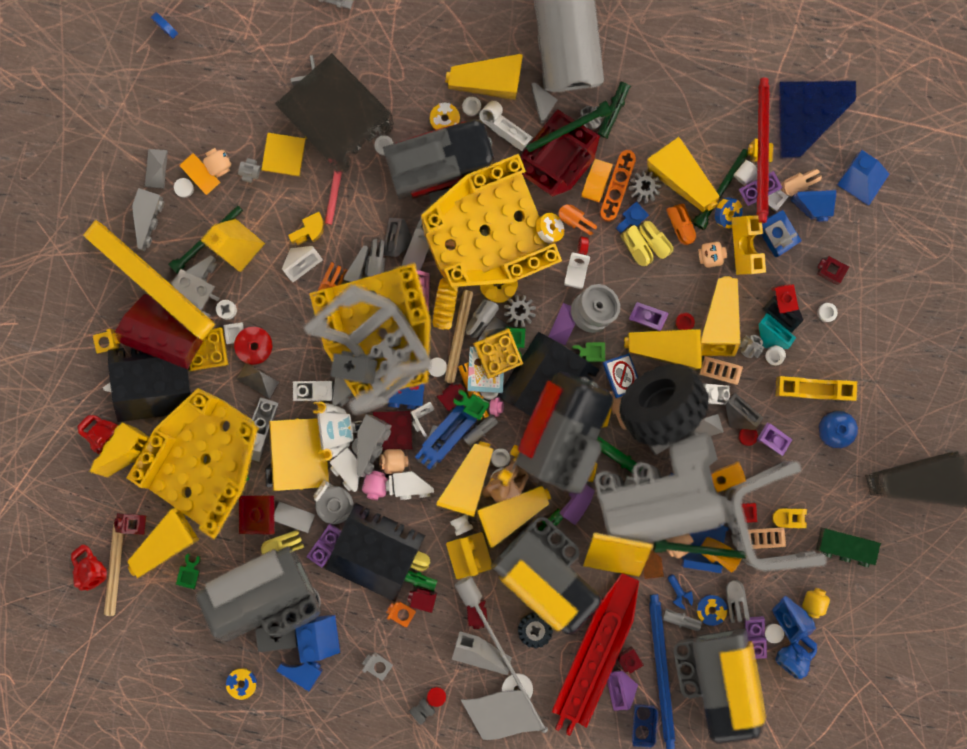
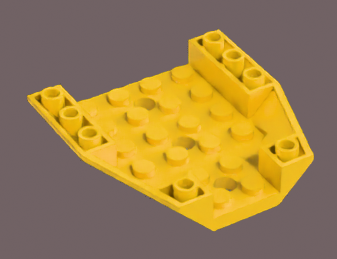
(487, 199)
(399, 286)
(176, 456)

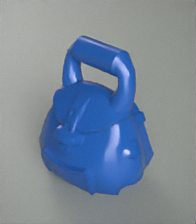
(796, 658)

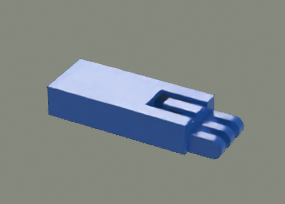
(450, 432)

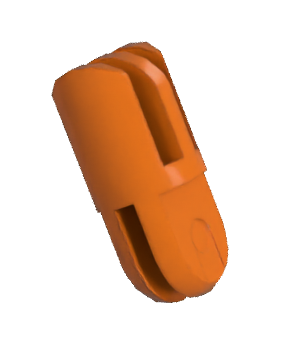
(571, 216)
(682, 224)
(328, 284)

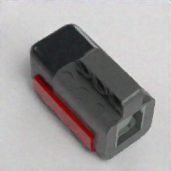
(438, 158)
(564, 431)

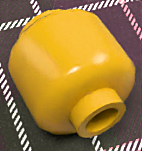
(816, 603)

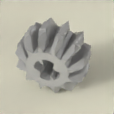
(652, 189)
(515, 305)

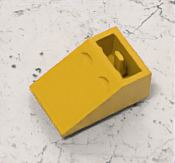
(120, 450)

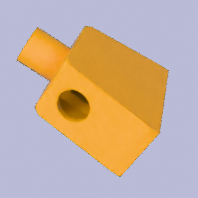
(733, 474)

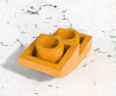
(199, 174)
(597, 180)
(728, 562)

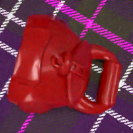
(98, 434)
(89, 571)

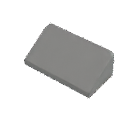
(293, 517)

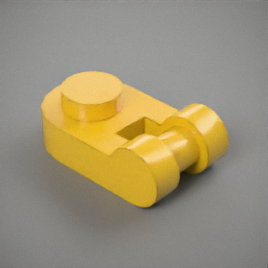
(783, 518)

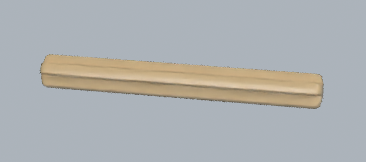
(458, 336)
(113, 573)

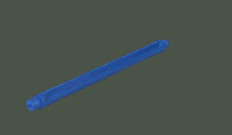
(662, 671)

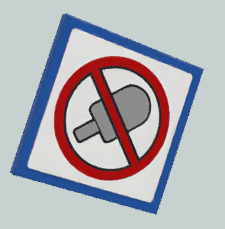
(620, 374)

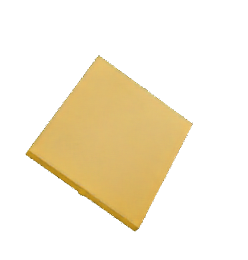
(296, 454)
(617, 555)

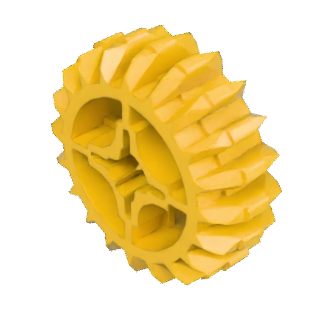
(444, 305)

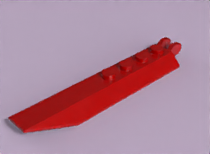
(597, 654)

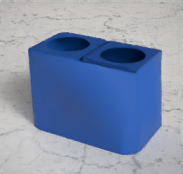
(777, 233)
(650, 741)

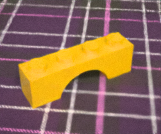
(816, 389)

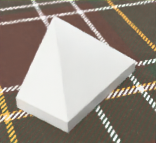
(300, 261)

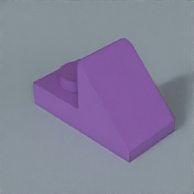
(648, 316)
(774, 439)

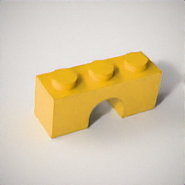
(746, 258)

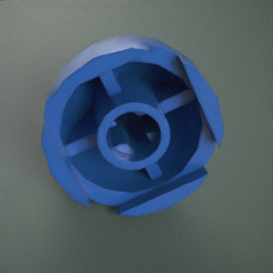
(838, 429)

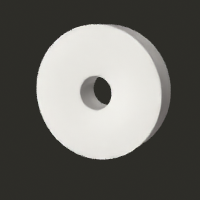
(509, 683)

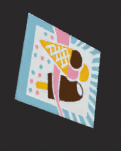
(477, 378)

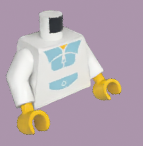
(334, 429)

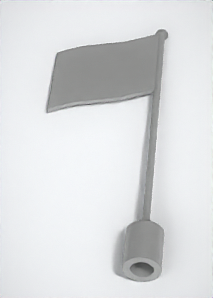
(504, 711)

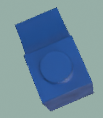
(303, 675)

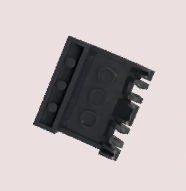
(540, 364)
(145, 385)
(374, 553)

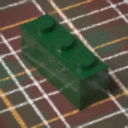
(848, 547)

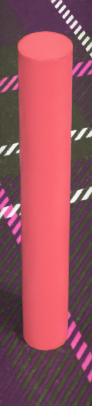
(333, 198)

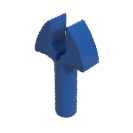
(679, 591)

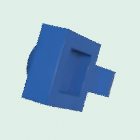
(633, 216)

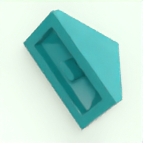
(774, 333)

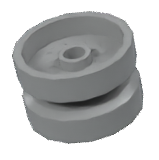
(595, 308)

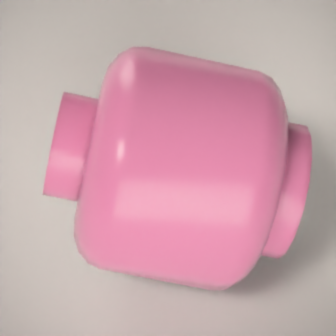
(375, 485)

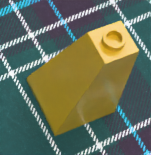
(489, 77)
(682, 174)
(233, 243)
(722, 323)
(667, 346)
(466, 485)
(506, 516)
(164, 542)

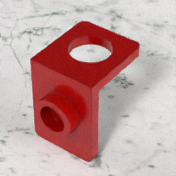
(786, 298)

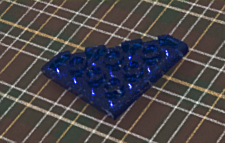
(809, 110)

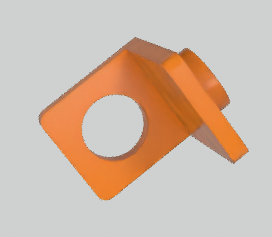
(393, 613)

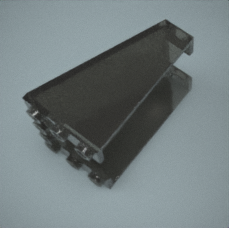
(335, 113)
(929, 480)

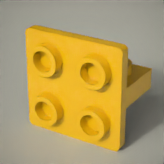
(469, 555)

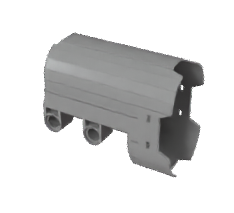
(569, 44)
(665, 505)

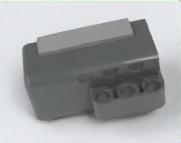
(258, 595)

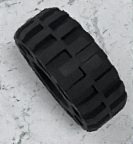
(664, 405)

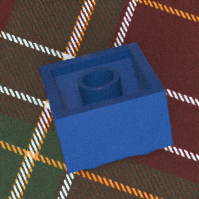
(318, 639)

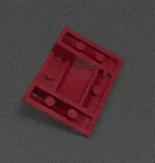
(562, 161)

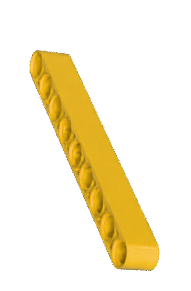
(149, 279)

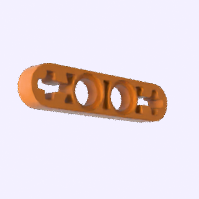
(616, 185)

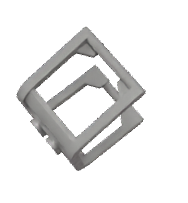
(390, 369)
(739, 529)

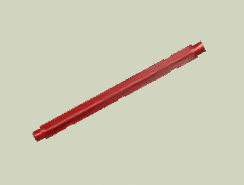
(763, 150)

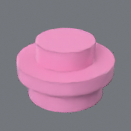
(496, 407)

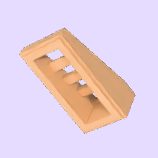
(738, 369)
(781, 536)

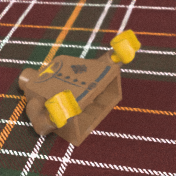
(507, 482)

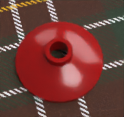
(243, 343)

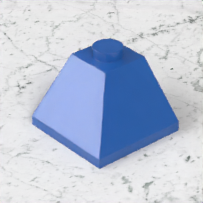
(863, 177)
(816, 204)
(793, 620)

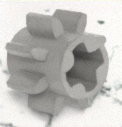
(594, 123)
(249, 170)
(751, 346)

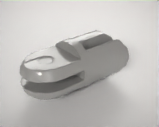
(374, 264)
(481, 318)
(736, 595)

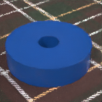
(164, 25)

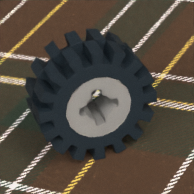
(531, 624)

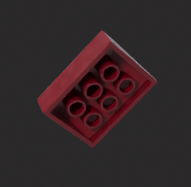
(157, 333)

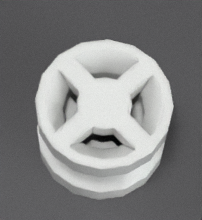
(229, 311)
(461, 524)

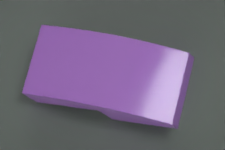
(750, 192)
(577, 505)
(323, 547)
(756, 634)

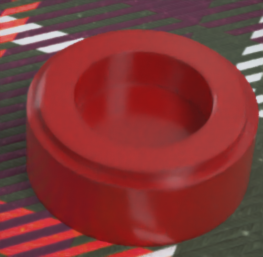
(583, 245)
(684, 321)
(748, 437)
(436, 696)

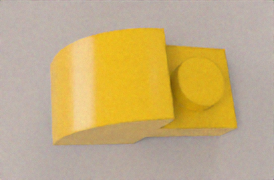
(313, 227)

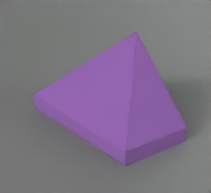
(563, 325)
(621, 690)

